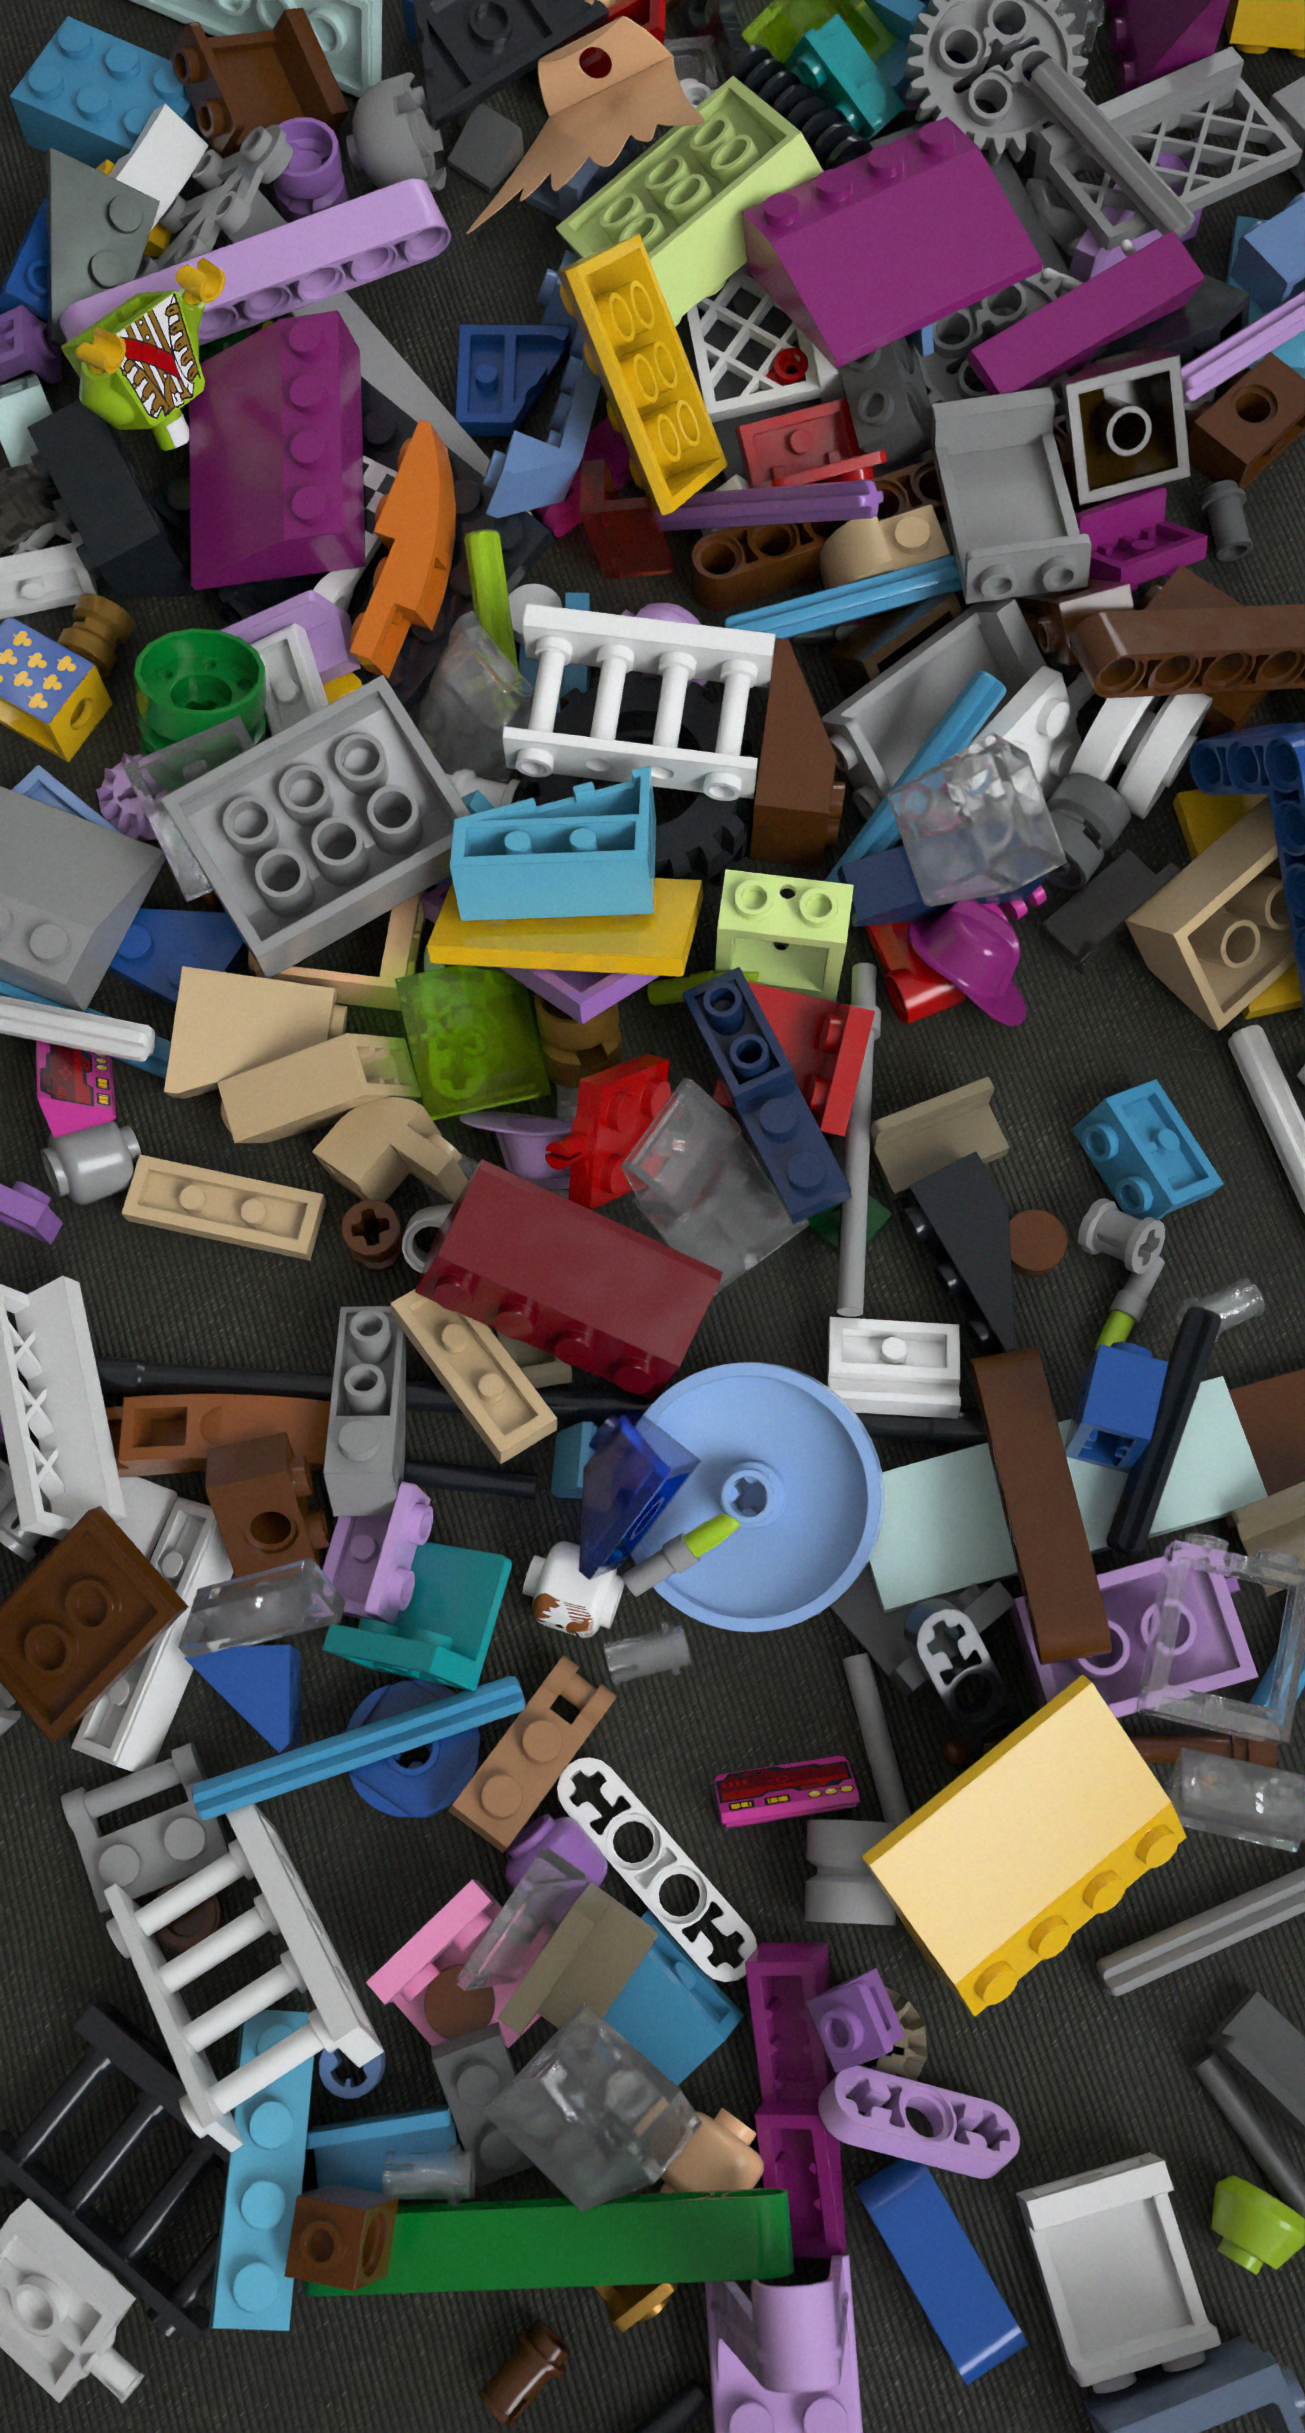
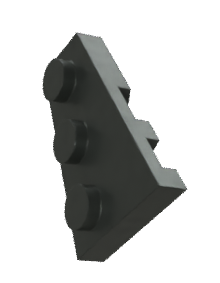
(94, 234)

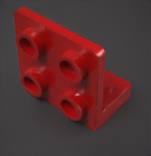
(822, 1045)

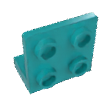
(845, 77)
(443, 1628)

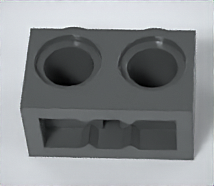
(889, 402)

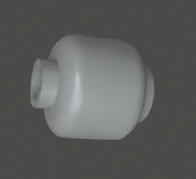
(91, 1162)

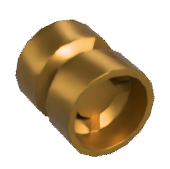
(577, 1049)

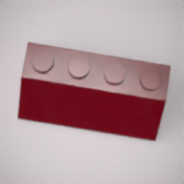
(567, 1281)

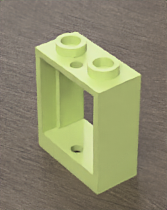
(808, 925)

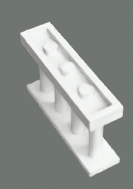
(646, 646)
(307, 1965)

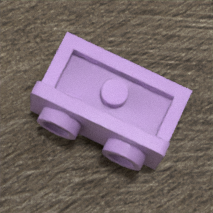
(374, 1556)

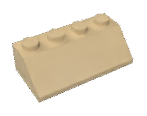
(1221, 923)

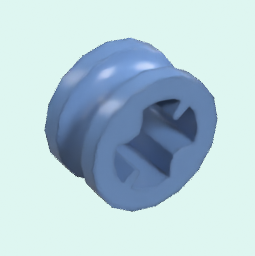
(331, 2061)

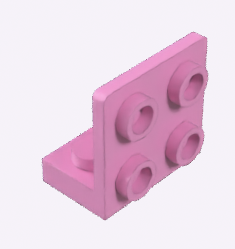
(441, 1943)

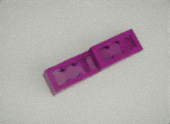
(1088, 317)
(792, 2074)

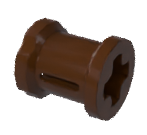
(355, 1232)

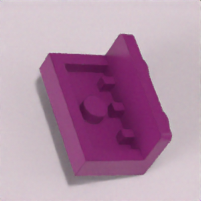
(1135, 541)

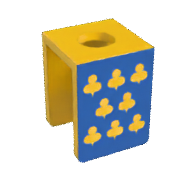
(48, 690)

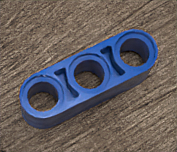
(941, 2267)

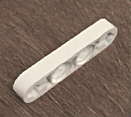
(663, 1862)

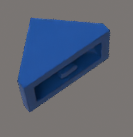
(260, 1686)

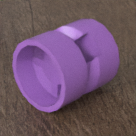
(314, 173)

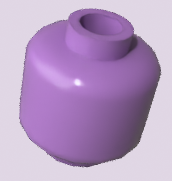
(563, 1837)

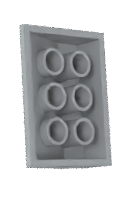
(321, 826)
(65, 898)

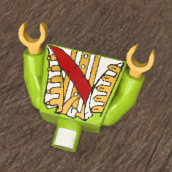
(145, 356)

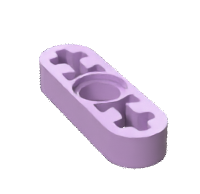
(890, 2133)

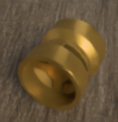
(97, 631)

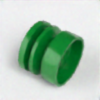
(196, 682)

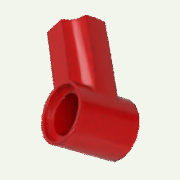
(910, 983)

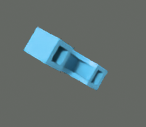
(262, 2187)

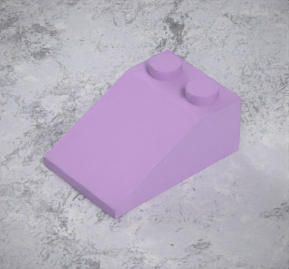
(1207, 1648)

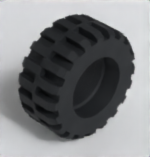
(711, 830)

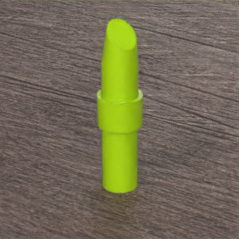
(671, 990)

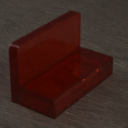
(621, 530)

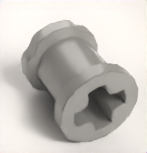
(1121, 1236)

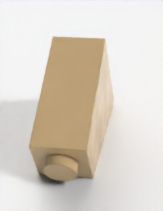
(240, 1023)
(316, 1086)

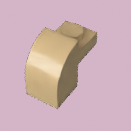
(877, 547)
(383, 1143)

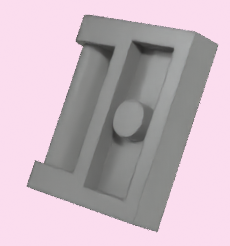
(154, 1850)

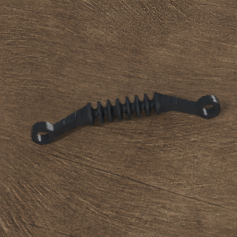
(767, 77)

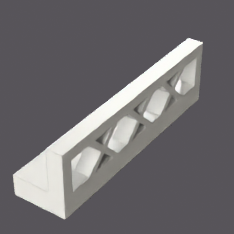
(61, 1409)

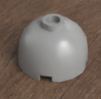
(395, 135)

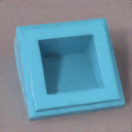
(570, 1458)

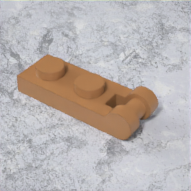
(530, 1756)

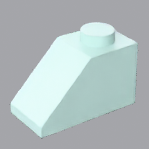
(20, 407)

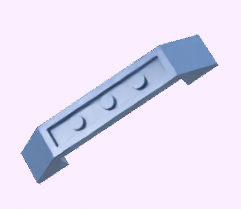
(539, 471)

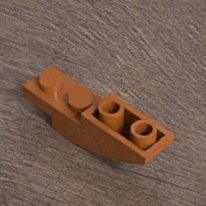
(176, 1430)

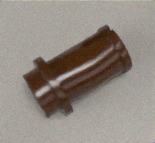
(525, 2373)

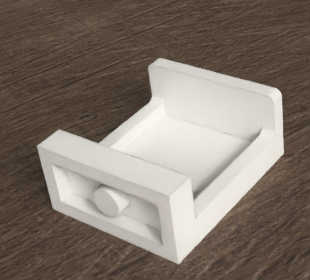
(1117, 2273)

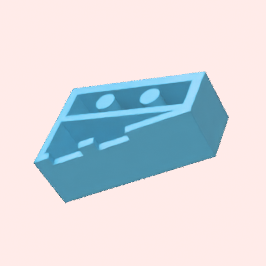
(559, 857)

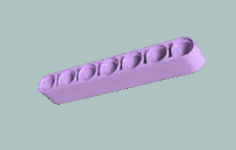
(298, 261)

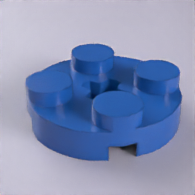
(420, 1788)

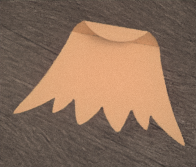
(599, 114)

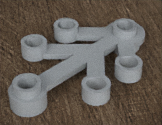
(260, 159)

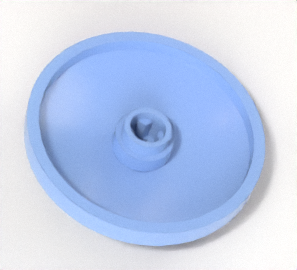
(793, 1474)

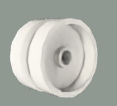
(1144, 741)

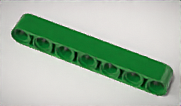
(558, 2246)

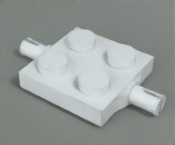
(1044, 724)
(59, 2307)

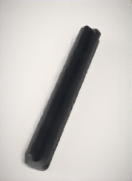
(1151, 1471)

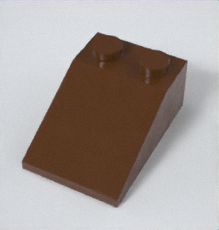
(796, 790)

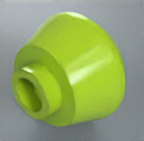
(1255, 2225)

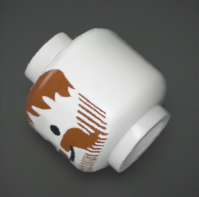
(566, 1597)

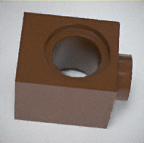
(341, 2237)

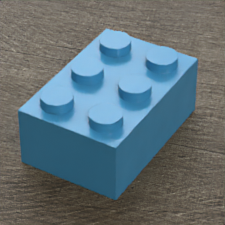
(95, 95)

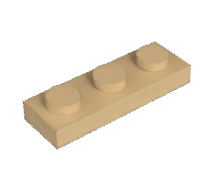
(224, 1207)
(476, 1375)

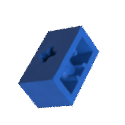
(1116, 1406)

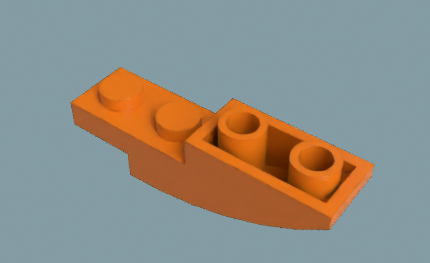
(419, 532)

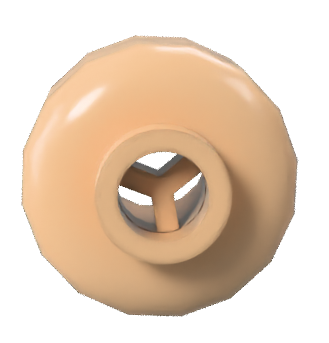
(716, 2158)

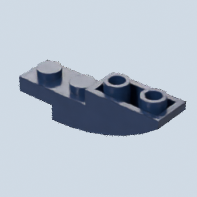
(766, 1096)

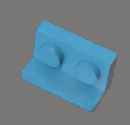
(1146, 1153)

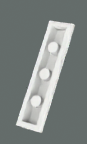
(138, 1710)

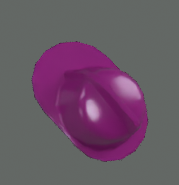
(976, 954)

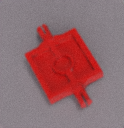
(609, 1121)

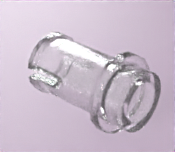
(1231, 1303)
(648, 1654)
(431, 2175)

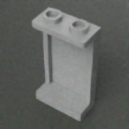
(1007, 496)
(895, 713)

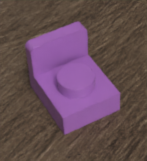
(26, 347)

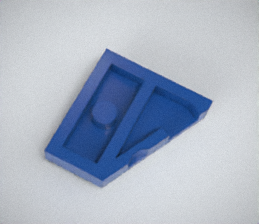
(504, 374)
(167, 940)

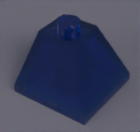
(627, 1489)

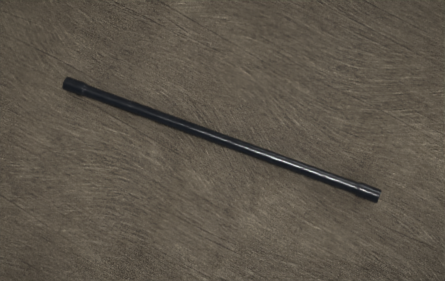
(139, 1378)

